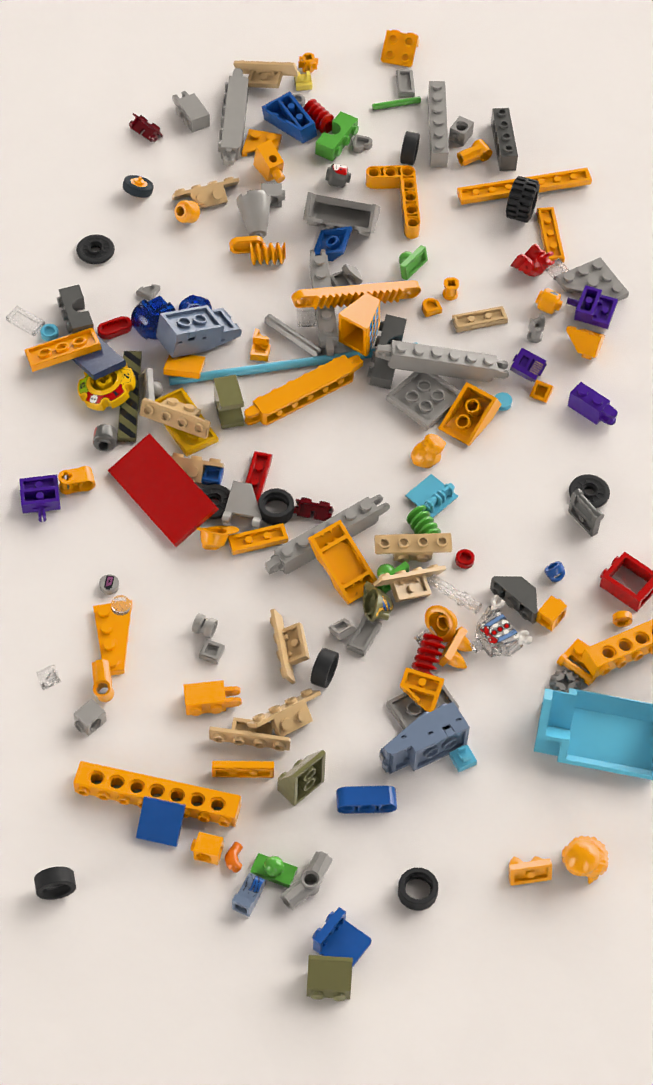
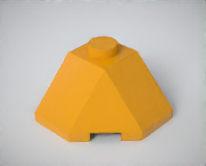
(585, 341)

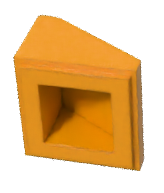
(541, 391)

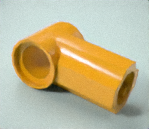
(477, 151)
(102, 679)

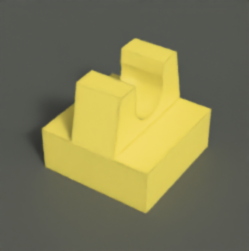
(303, 81)

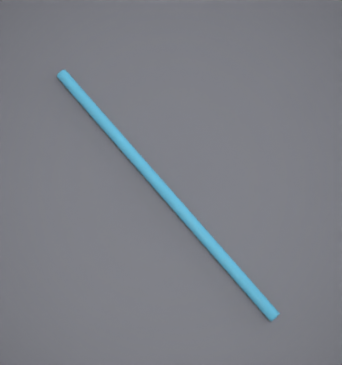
(266, 367)

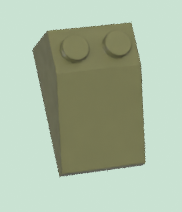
(303, 777)

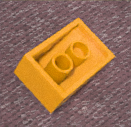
(469, 414)

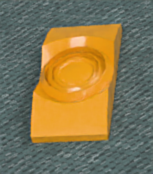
(342, 561)

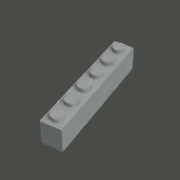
(437, 124)

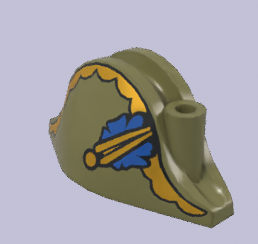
(376, 603)

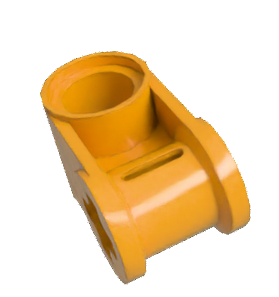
(78, 480)

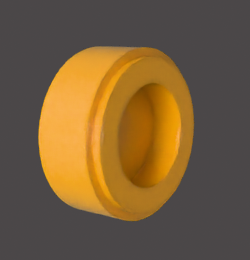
(622, 618)

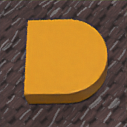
(431, 307)

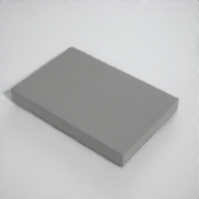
(407, 710)

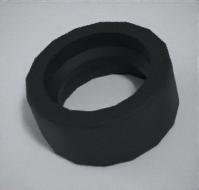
(409, 148)
(272, 495)
(324, 667)
(54, 883)
(417, 904)

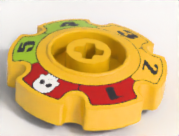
(108, 390)

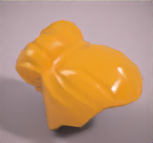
(428, 451)

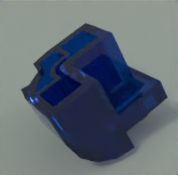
(147, 314)

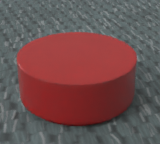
(465, 558)

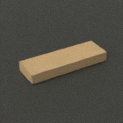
(479, 319)

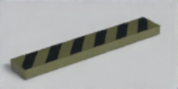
(129, 409)

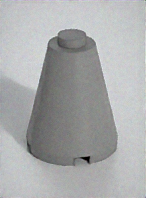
(255, 211)

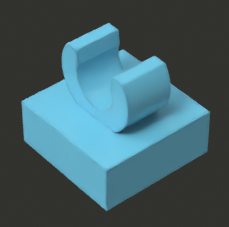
(463, 758)

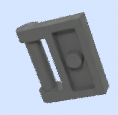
(585, 512)

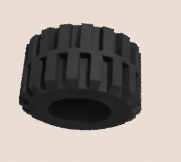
(522, 199)

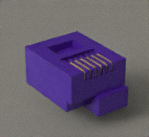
(528, 365)

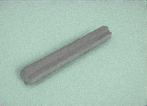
(292, 335)

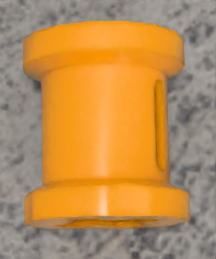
(451, 286)

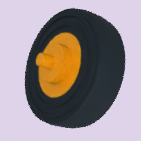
(138, 186)

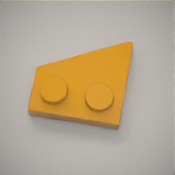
(257, 137)
(422, 688)

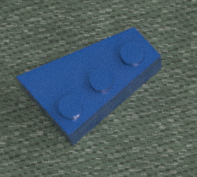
(290, 117)

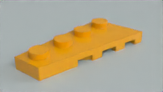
(112, 636)

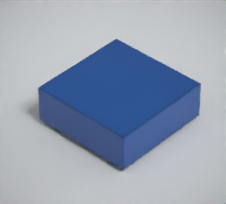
(212, 475)

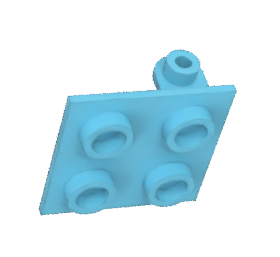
(432, 494)

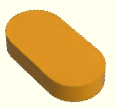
(242, 244)

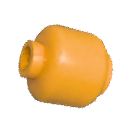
(187, 211)
(549, 301)

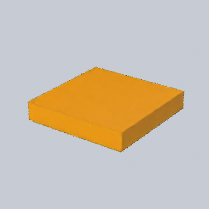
(184, 366)

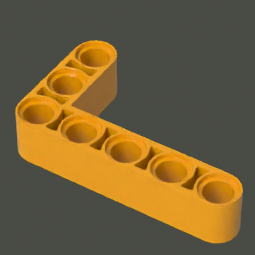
(404, 178)

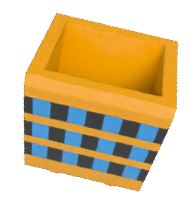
(360, 324)

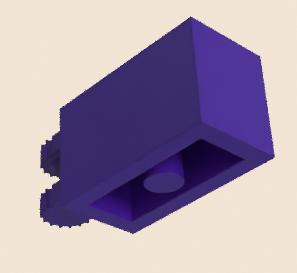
(592, 405)

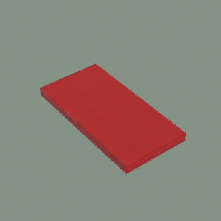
(163, 490)

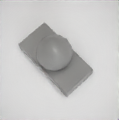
(147, 387)

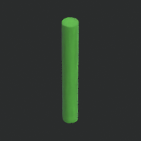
(395, 103)

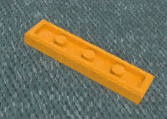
(550, 232)

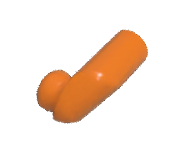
(231, 857)

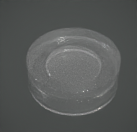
(120, 605)

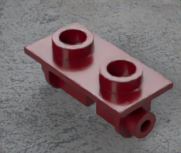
(141, 123)
(306, 506)

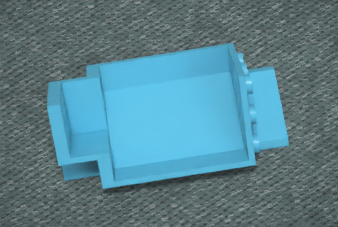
(597, 732)

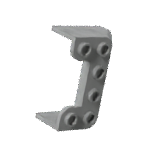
(341, 213)

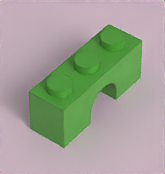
(343, 128)

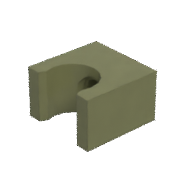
(228, 401)

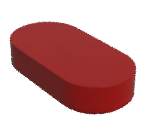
(114, 327)

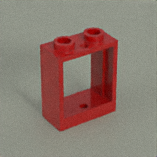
(622, 593)

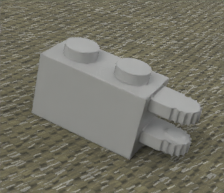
(191, 111)

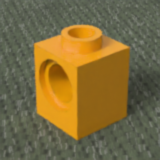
(551, 613)
(207, 848)

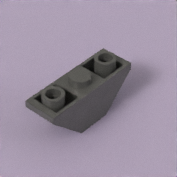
(517, 594)

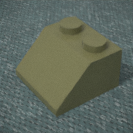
(329, 977)

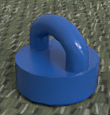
(553, 570)

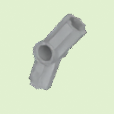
(315, 872)

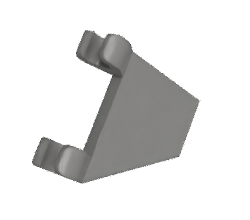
(242, 503)

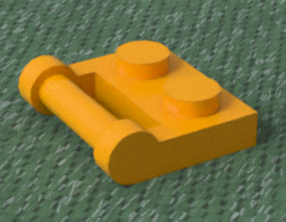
(575, 653)

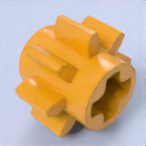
(308, 62)

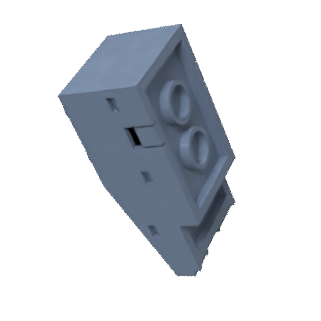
(195, 330)
(426, 739)

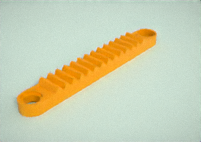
(348, 294)

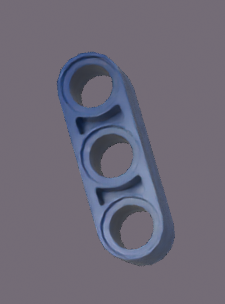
(366, 799)

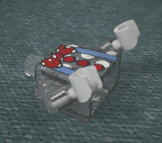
(497, 634)

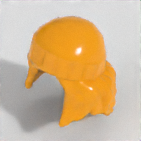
(585, 857)

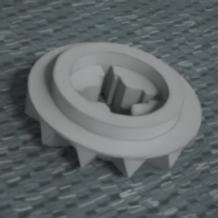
(556, 681)

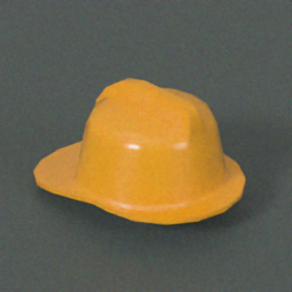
(215, 536)

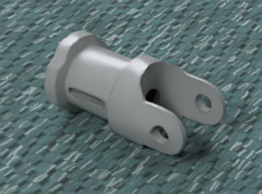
(536, 328)

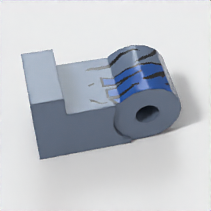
(248, 894)

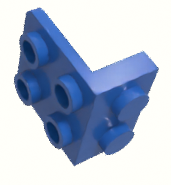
(340, 938)

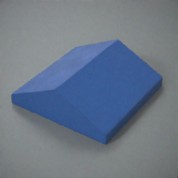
(333, 241)

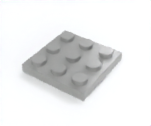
(423, 398)

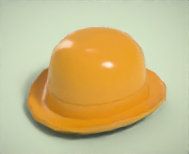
(442, 621)

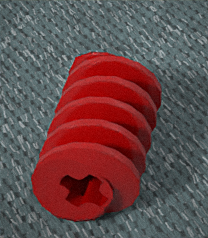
(319, 115)
(427, 653)

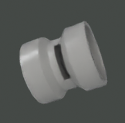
(204, 625)

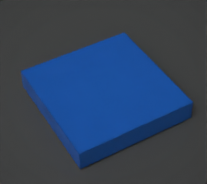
(160, 821)

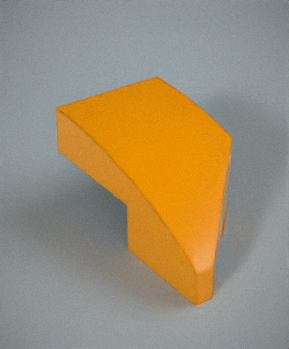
(260, 348)

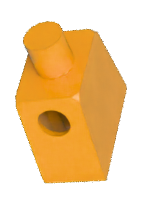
(269, 162)

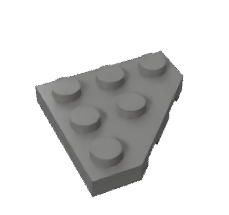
(595, 275)

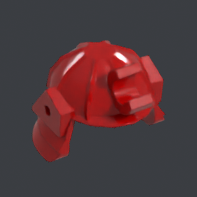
(534, 261)

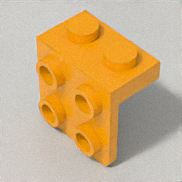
(399, 48)

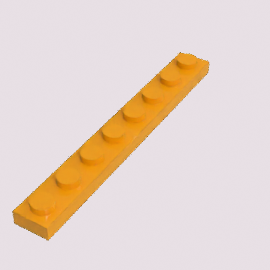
(502, 189)

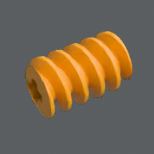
(267, 254)

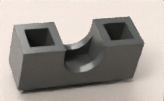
(71, 301)

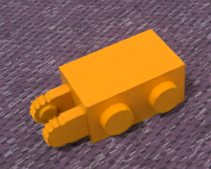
(210, 697)

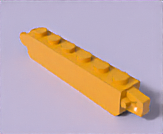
(303, 390)

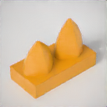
(450, 653)
(529, 872)

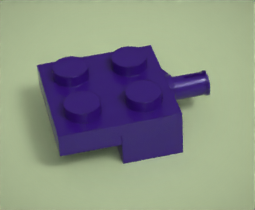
(594, 307)
(39, 495)

